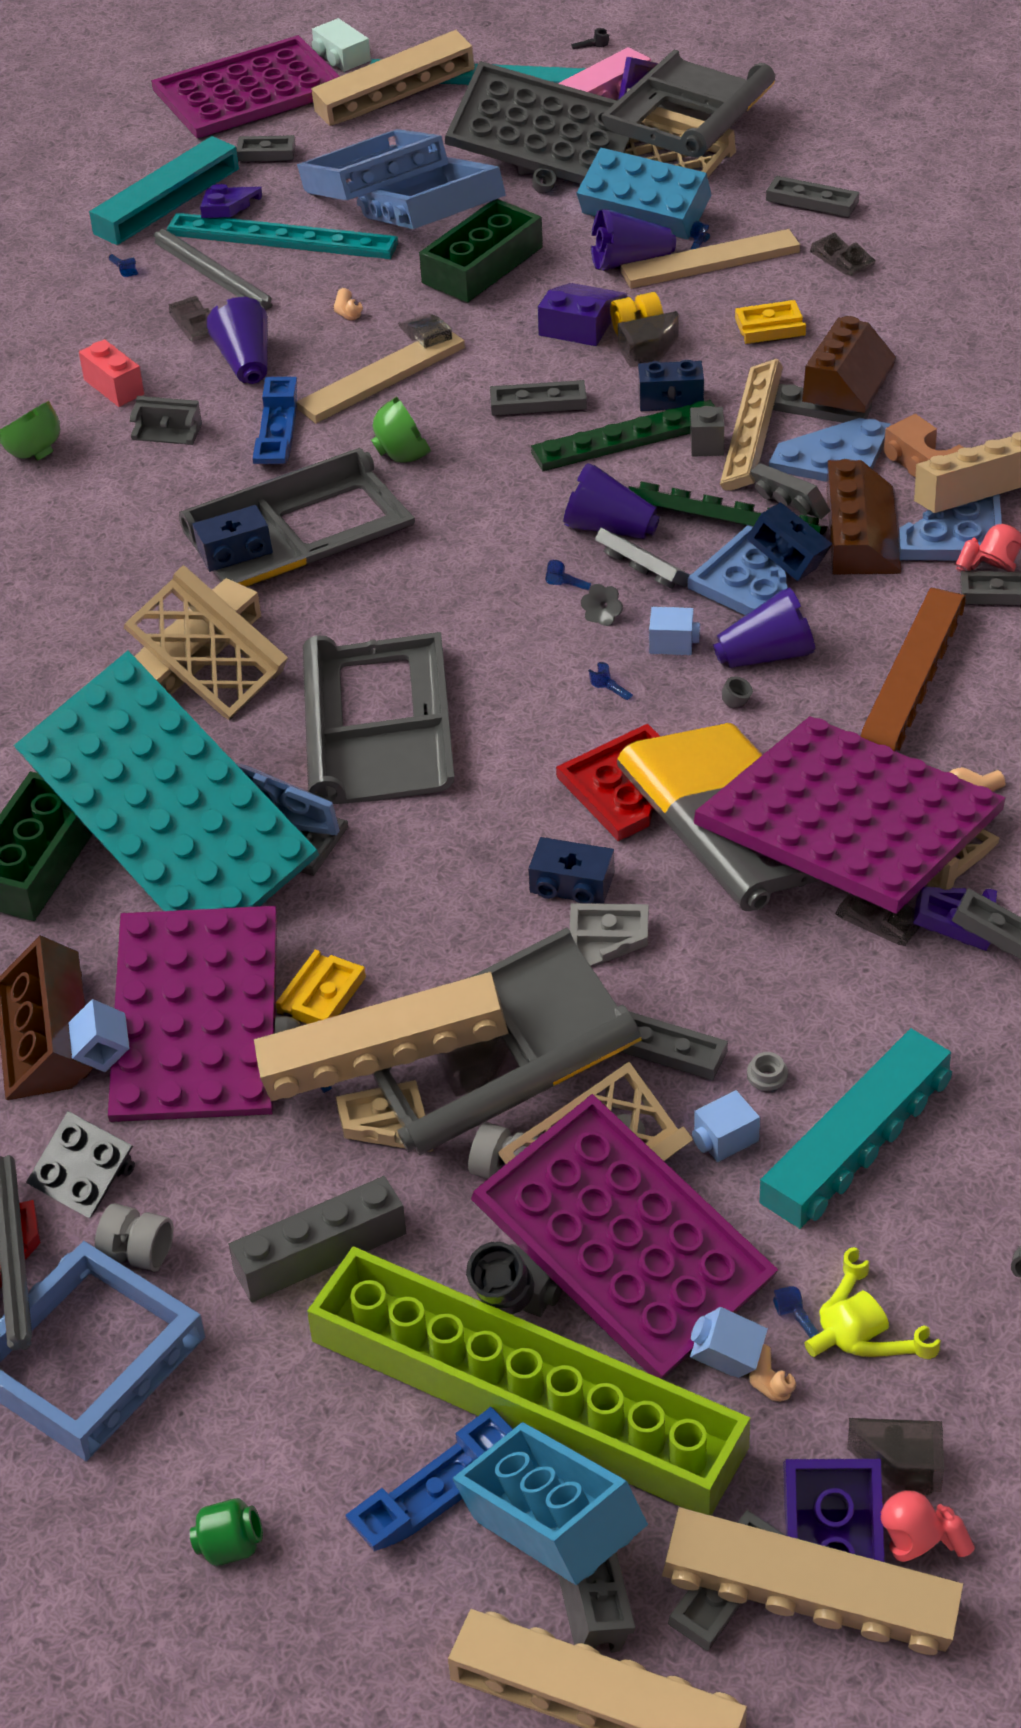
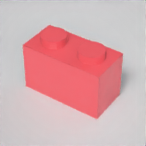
(111, 372)

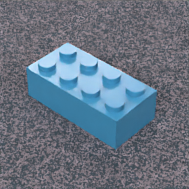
(645, 190)
(550, 1502)

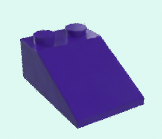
(576, 313)
(835, 1504)

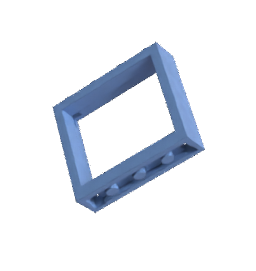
(372, 164)
(434, 194)
(134, 1384)

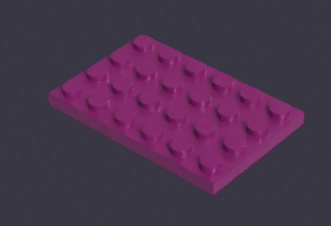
(244, 86)
(193, 1004)
(622, 1234)

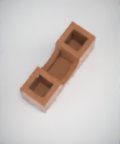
(913, 442)

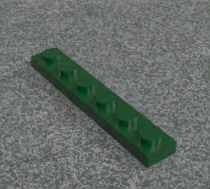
(614, 437)
(709, 506)

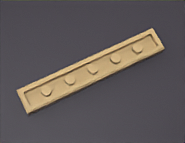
(710, 258)
(375, 378)
(751, 425)

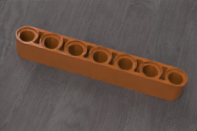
(913, 668)

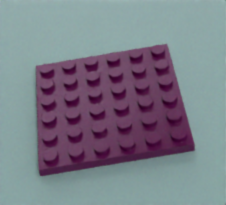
(851, 812)

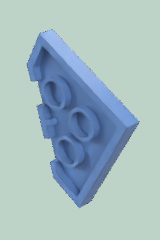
(809, 454)
(944, 533)
(739, 576)

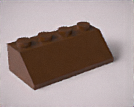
(847, 366)
(861, 520)
(36, 1004)

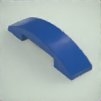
(277, 421)
(428, 1493)

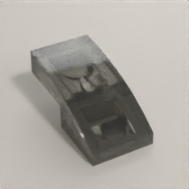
(190, 317)
(427, 330)

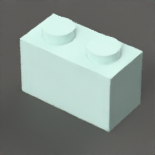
(341, 44)

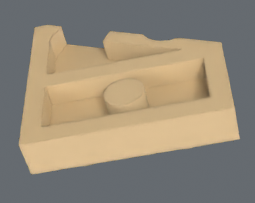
(369, 1117)

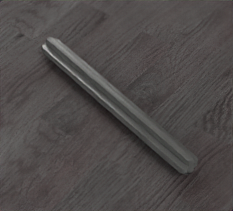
(210, 268)
(13, 1260)

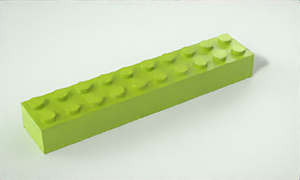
(489, 1358)

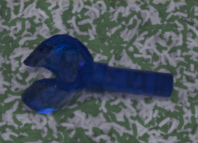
(699, 233)
(126, 266)
(556, 576)
(603, 679)
(790, 1301)

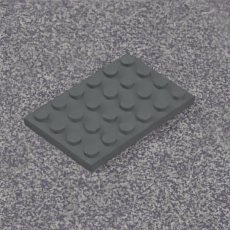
(532, 122)

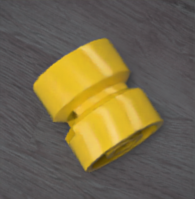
(628, 310)

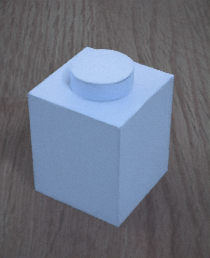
(672, 631)
(98, 1035)
(725, 1126)
(728, 1342)

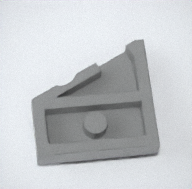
(608, 930)

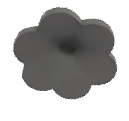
(595, 604)

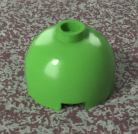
(32, 433)
(398, 433)

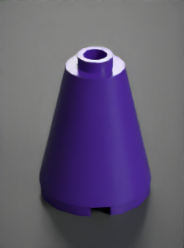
(627, 240)
(241, 337)
(609, 505)
(767, 634)

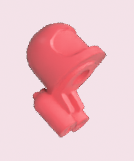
(997, 549)
(918, 1527)

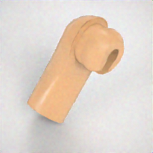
(345, 305)
(993, 780)
(770, 1383)

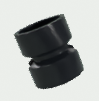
(500, 1277)

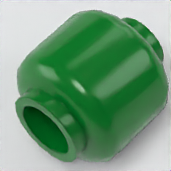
(226, 1532)

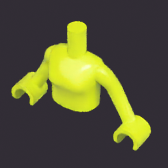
(860, 1319)

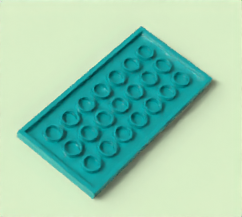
(164, 795)

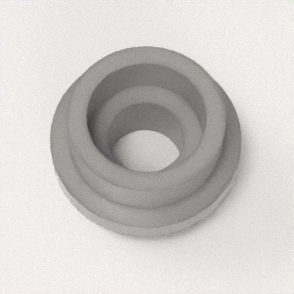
(767, 1062)

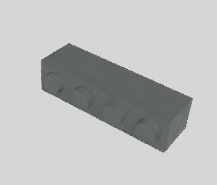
(317, 1238)

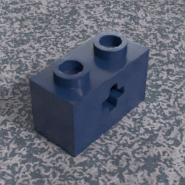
(670, 384)
(232, 538)
(789, 541)
(571, 871)

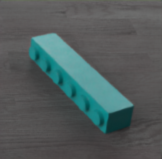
(164, 190)
(855, 1129)

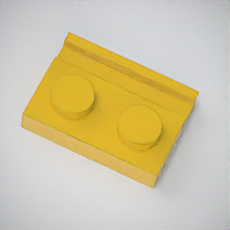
(770, 321)
(321, 988)

